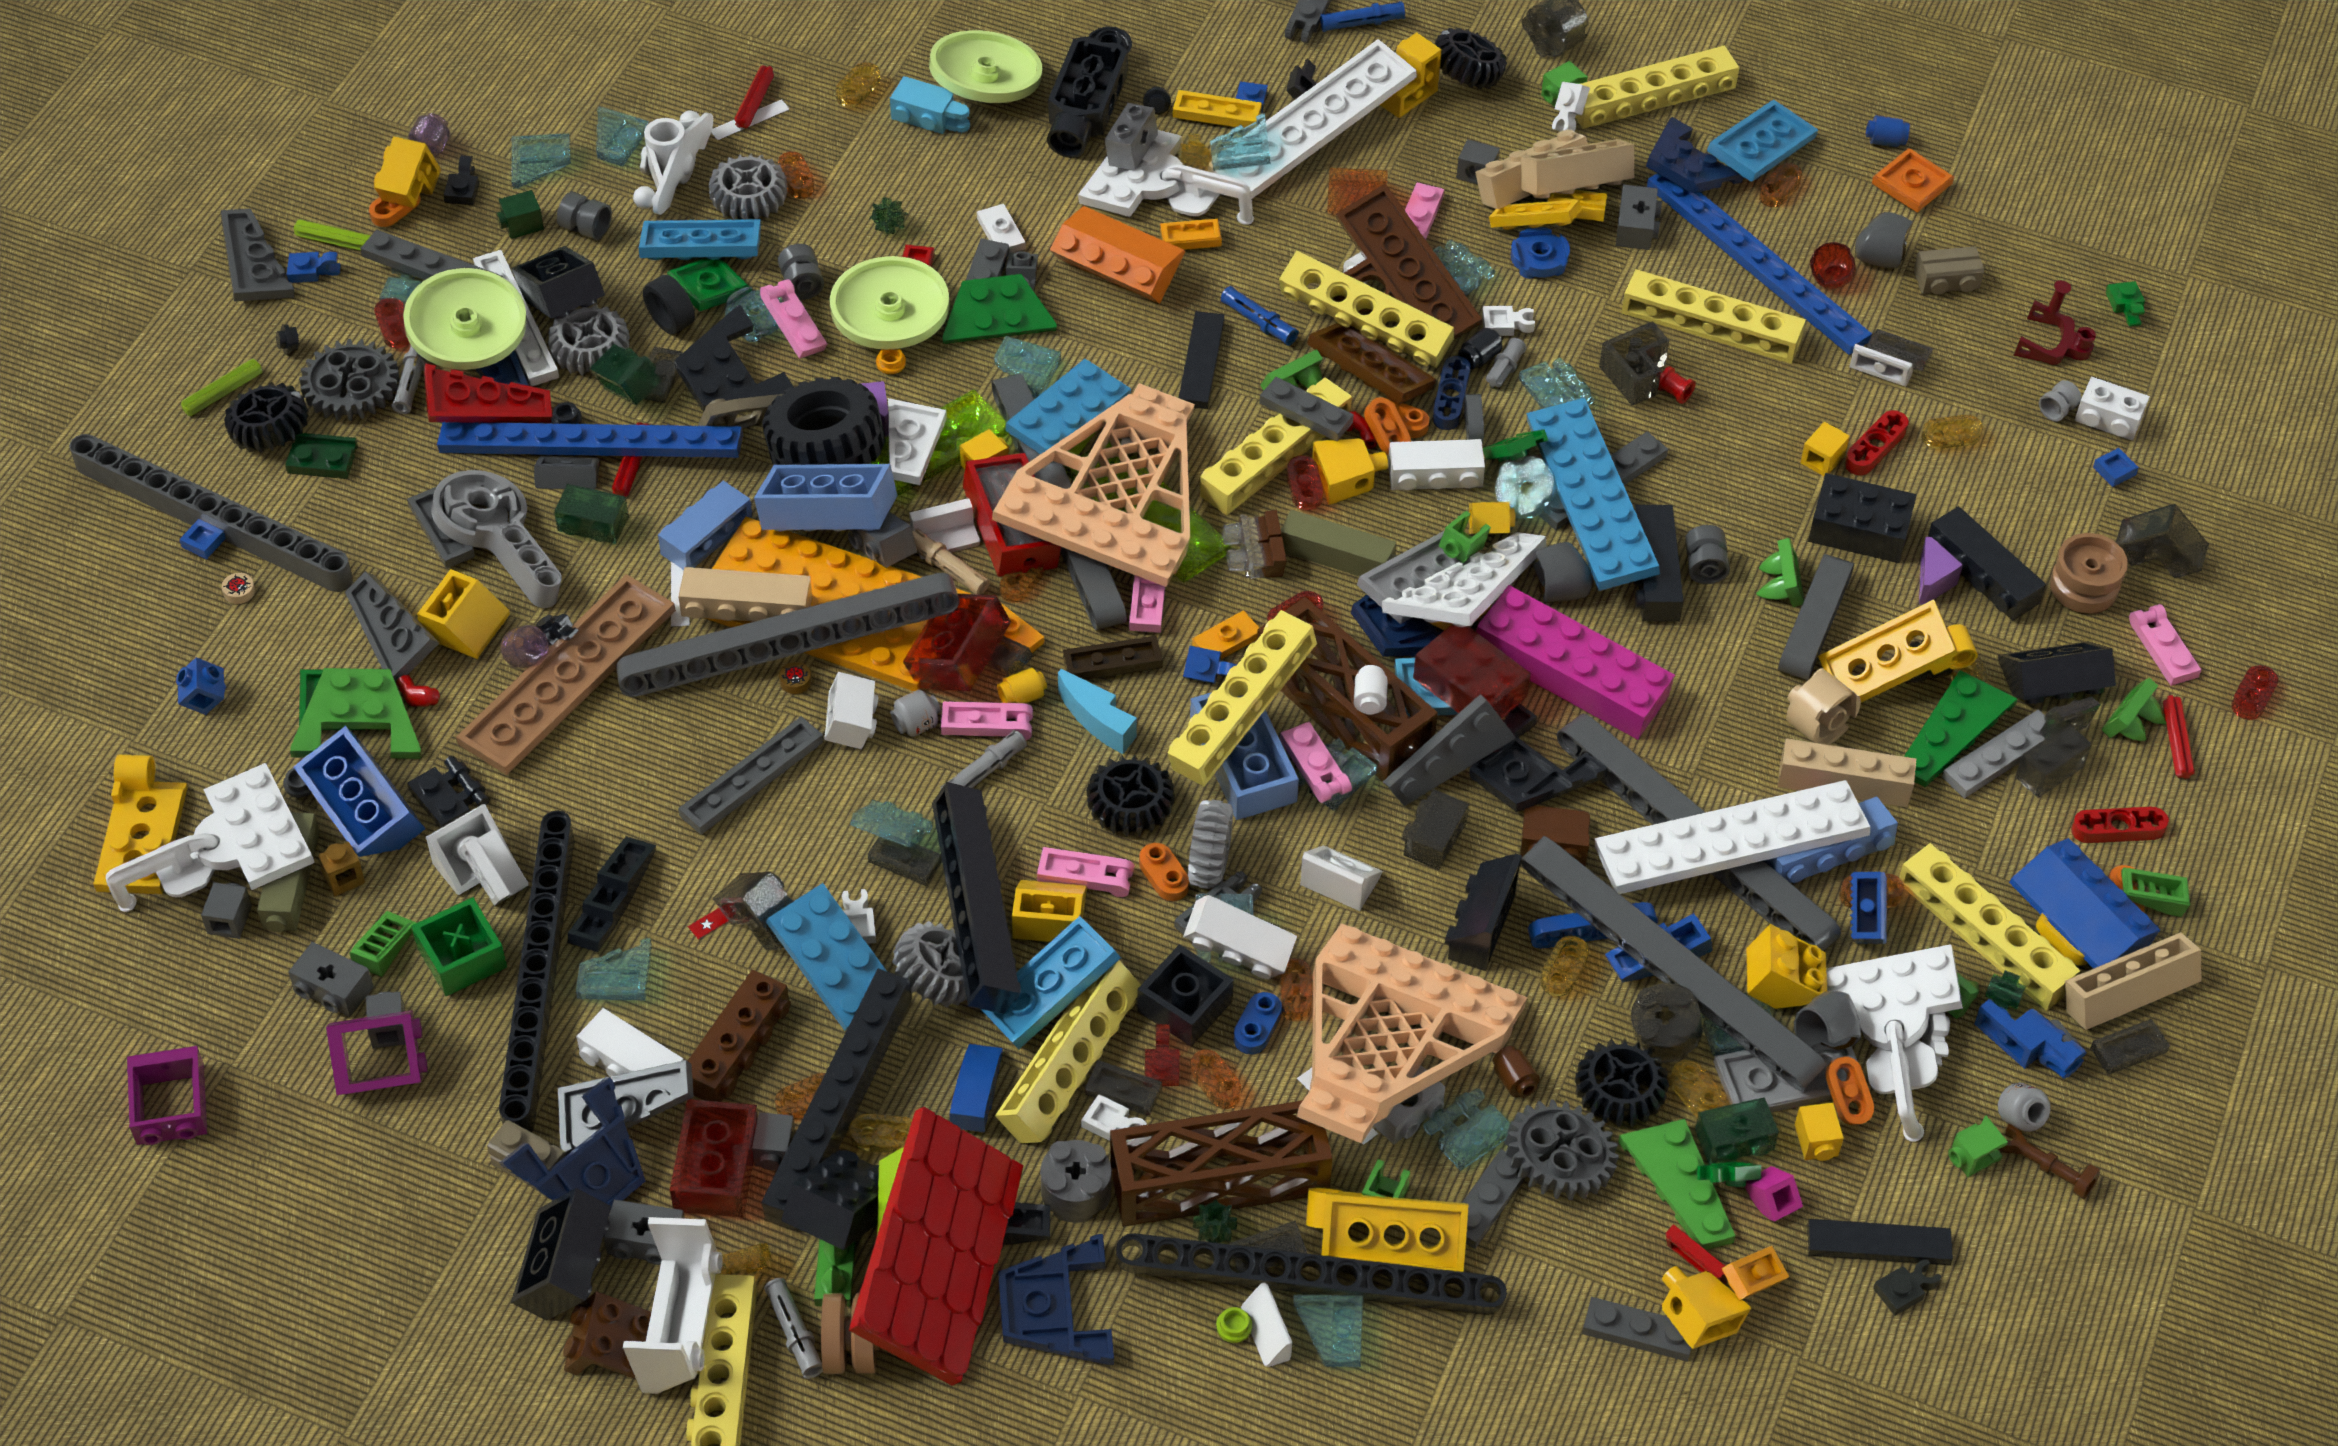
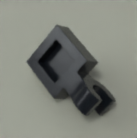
(1301, 79)
(462, 187)
(557, 628)

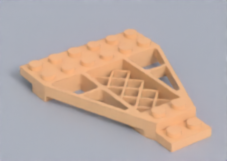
(1099, 528)
(1414, 993)

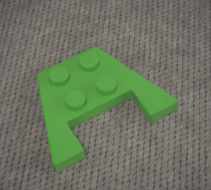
(359, 702)

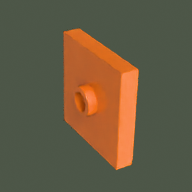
(1913, 180)

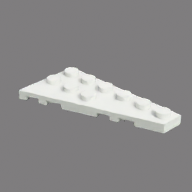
(1467, 590)

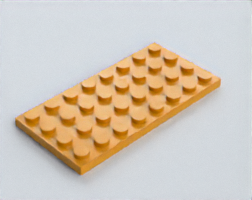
(833, 576)

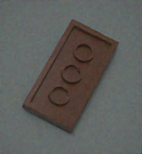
(1371, 362)

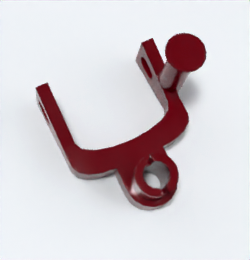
(2072, 344)

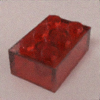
(958, 644)
(1464, 665)
(714, 1158)

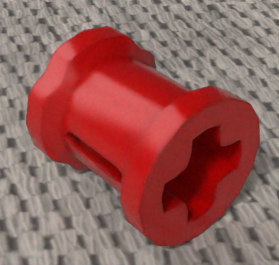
(1676, 385)

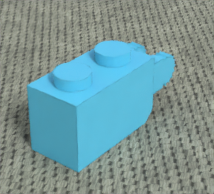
(928, 107)

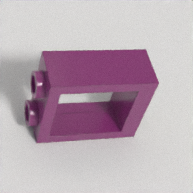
(340, 1058)
(164, 1067)

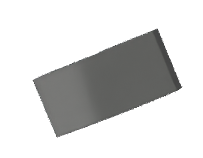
(1024, 264)

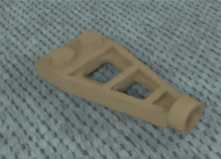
(725, 412)

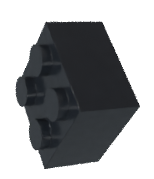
(1185, 995)

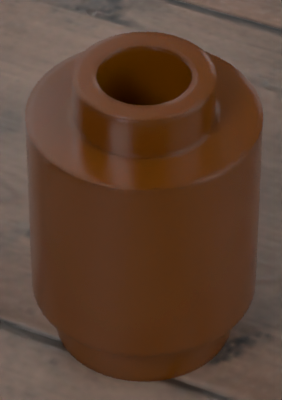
(1515, 1072)

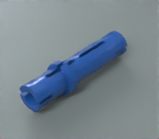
(1362, 16)
(1283, 332)

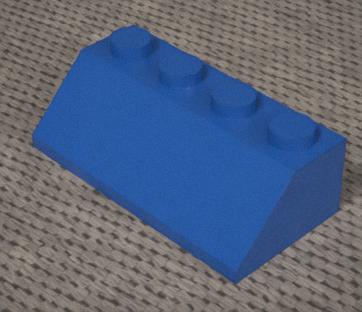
(358, 795)
(2084, 904)

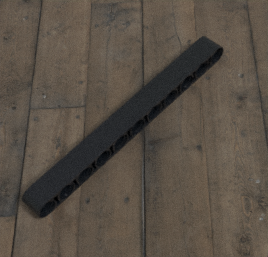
(555, 843)
(1326, 1265)

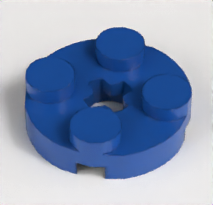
(1540, 265)

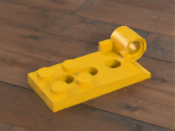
(1940, 650)
(131, 791)
(1339, 1210)

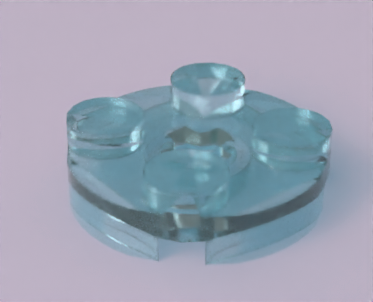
(751, 300)
(1517, 472)

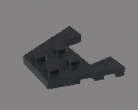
(715, 370)
(1523, 775)

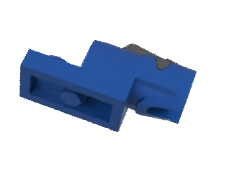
(2031, 1038)

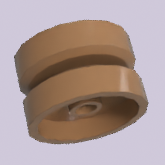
(2088, 573)
(838, 1340)

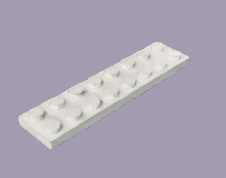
(1326, 112)
(1731, 837)

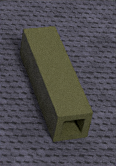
(1334, 544)
(284, 897)

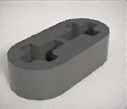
(1473, 417)

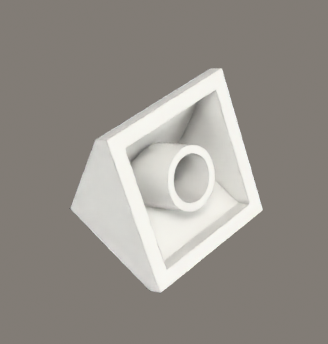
(446, 844)
(1338, 876)

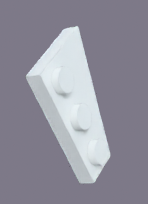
(912, 438)

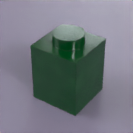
(520, 214)

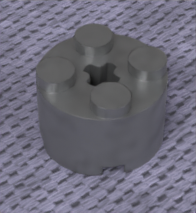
(1076, 1180)

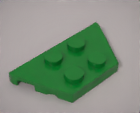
(996, 309)

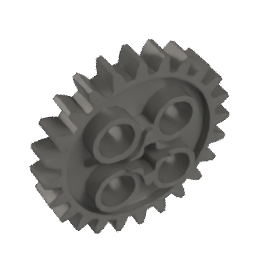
(349, 379)
(1561, 1149)

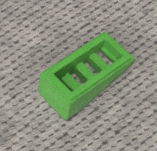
(2166, 884)
(380, 963)

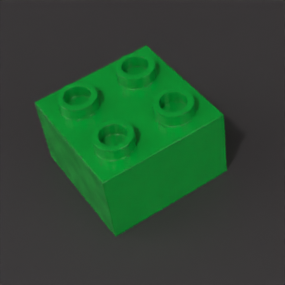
(459, 946)

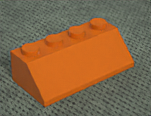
(1117, 253)

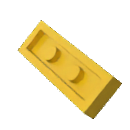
(1215, 109)
(1535, 214)

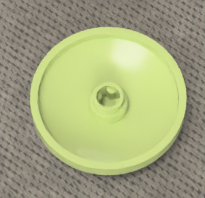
(985, 66)
(889, 302)
(465, 318)

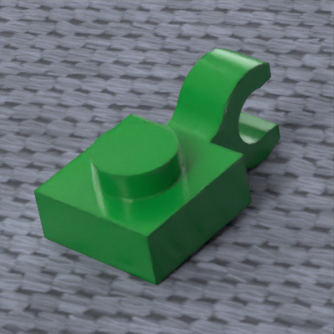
(2128, 299)

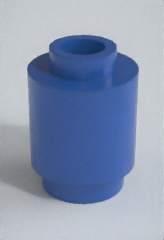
(1887, 131)

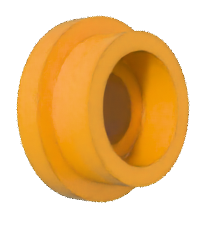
(890, 361)

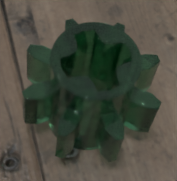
(888, 215)
(2005, 990)
(1215, 1222)

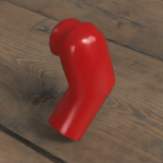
(1362, 427)
(417, 695)

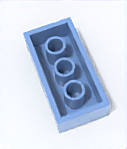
(826, 497)
(1257, 771)

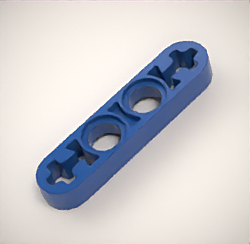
(1549, 930)

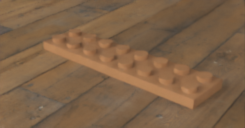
(567, 675)

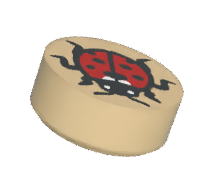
(238, 588)

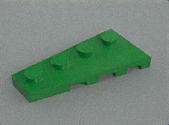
(1955, 723)

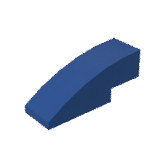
(1686, 931)
(975, 1087)

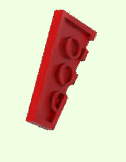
(482, 400)

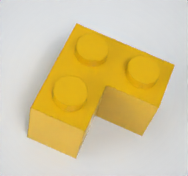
(1426, 59)
(406, 172)

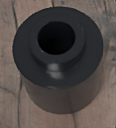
(1481, 347)

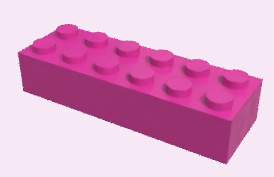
(1577, 662)

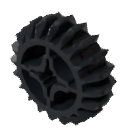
(1470, 58)
(266, 417)
(1129, 787)
(1618, 1094)

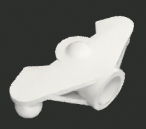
(670, 156)

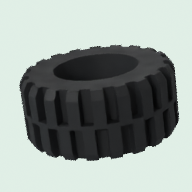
(824, 424)

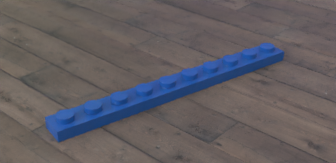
(1763, 264)
(590, 439)

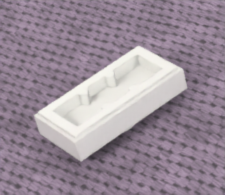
(1001, 228)

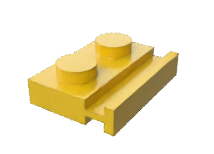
(1591, 203)

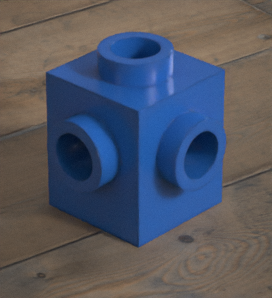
(200, 686)

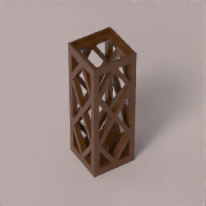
(1406, 732)
(1204, 1146)

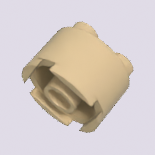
(1822, 707)

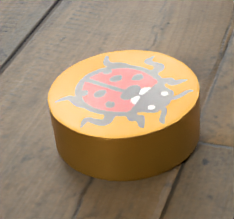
(795, 678)

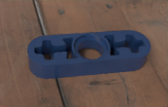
(1455, 403)

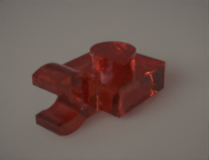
(1163, 1062)

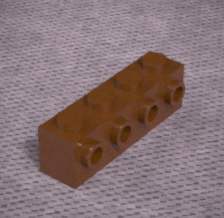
(737, 1036)

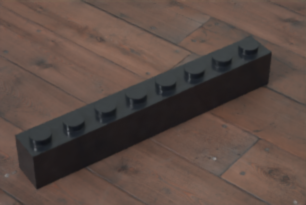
(975, 899)
(841, 1087)

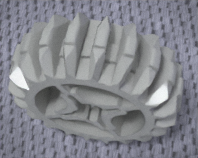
(748, 193)
(586, 332)
(1210, 843)
(931, 963)

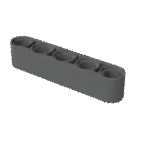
(1816, 617)

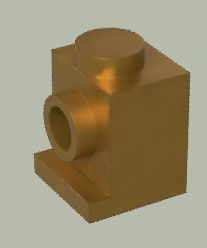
(337, 860)

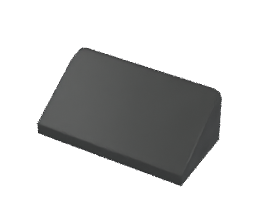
(560, 471)

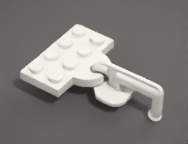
(1160, 177)
(246, 831)
(1896, 996)

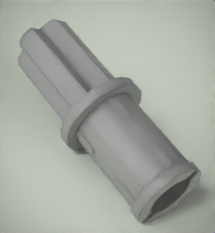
(1506, 362)

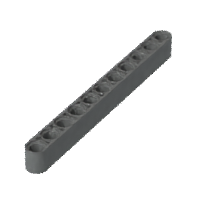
(191, 502)
(1089, 575)
(787, 634)
(1662, 802)
(1673, 963)

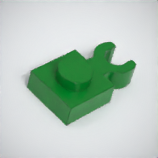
(1733, 1173)

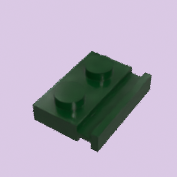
(321, 455)

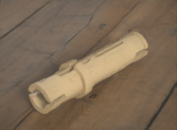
(938, 555)

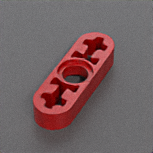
(1873, 453)
(2108, 833)

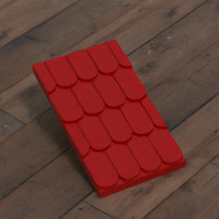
(935, 1245)

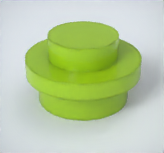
(1234, 1325)

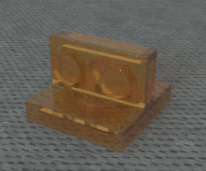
(1350, 185)

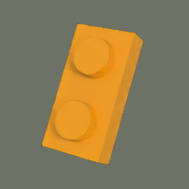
(1755, 1273)

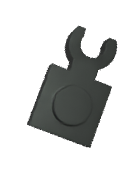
(1904, 1289)

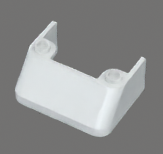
(679, 1307)

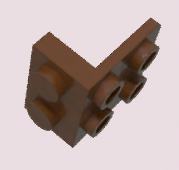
(1563, 826)
(600, 1332)

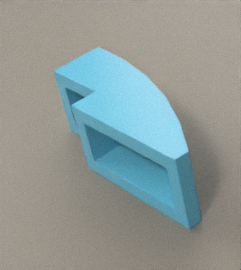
(1097, 711)

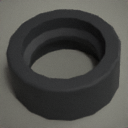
(668, 304)

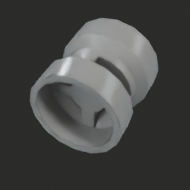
(2060, 400)

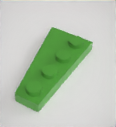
(1671, 1162)

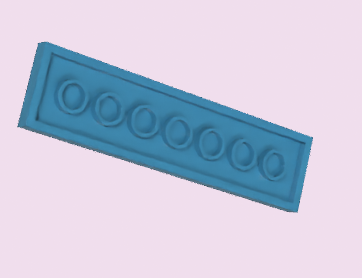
(1593, 495)

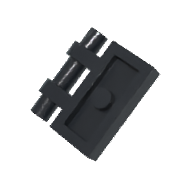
(440, 799)

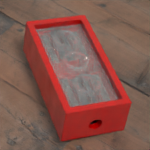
(1008, 547)

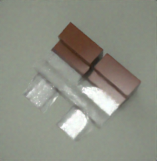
(1260, 546)

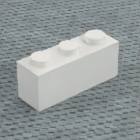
(1436, 464)
(1239, 937)
(620, 1047)

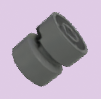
(584, 215)
(801, 267)
(1707, 554)

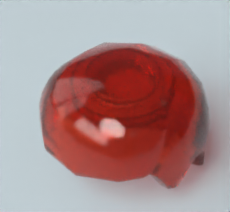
(1833, 265)

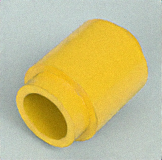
(1022, 687)

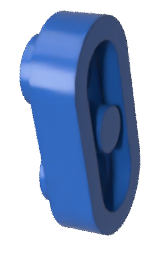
(1259, 1020)

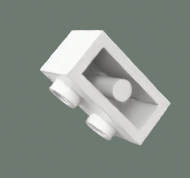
(2111, 409)
(851, 710)

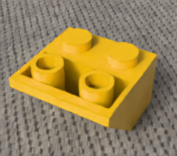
(463, 614)
(1045, 909)
(1784, 969)

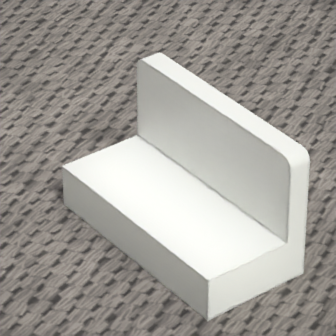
(948, 524)
(494, 866)

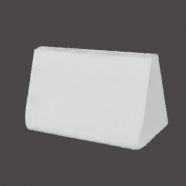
(1881, 365)
(1268, 1327)

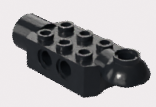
(1087, 89)

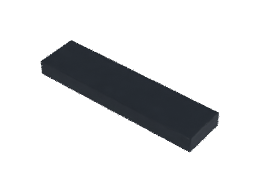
(1202, 358)
(1879, 1241)

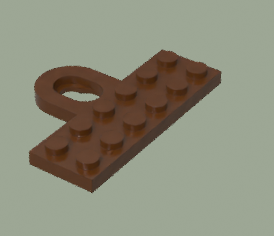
(1403, 261)

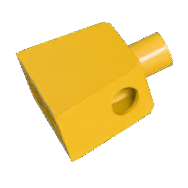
(1346, 467)
(1702, 1307)

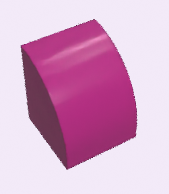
(1774, 1193)

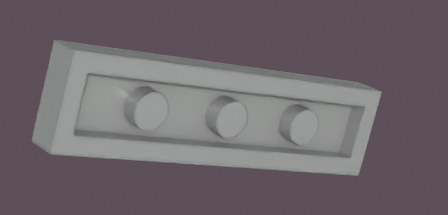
(1995, 756)

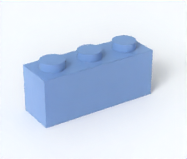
(704, 526)

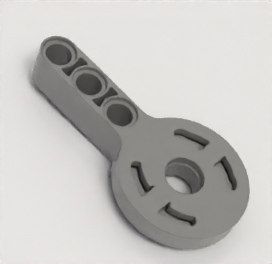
(491, 529)

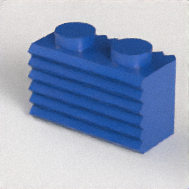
(1869, 907)

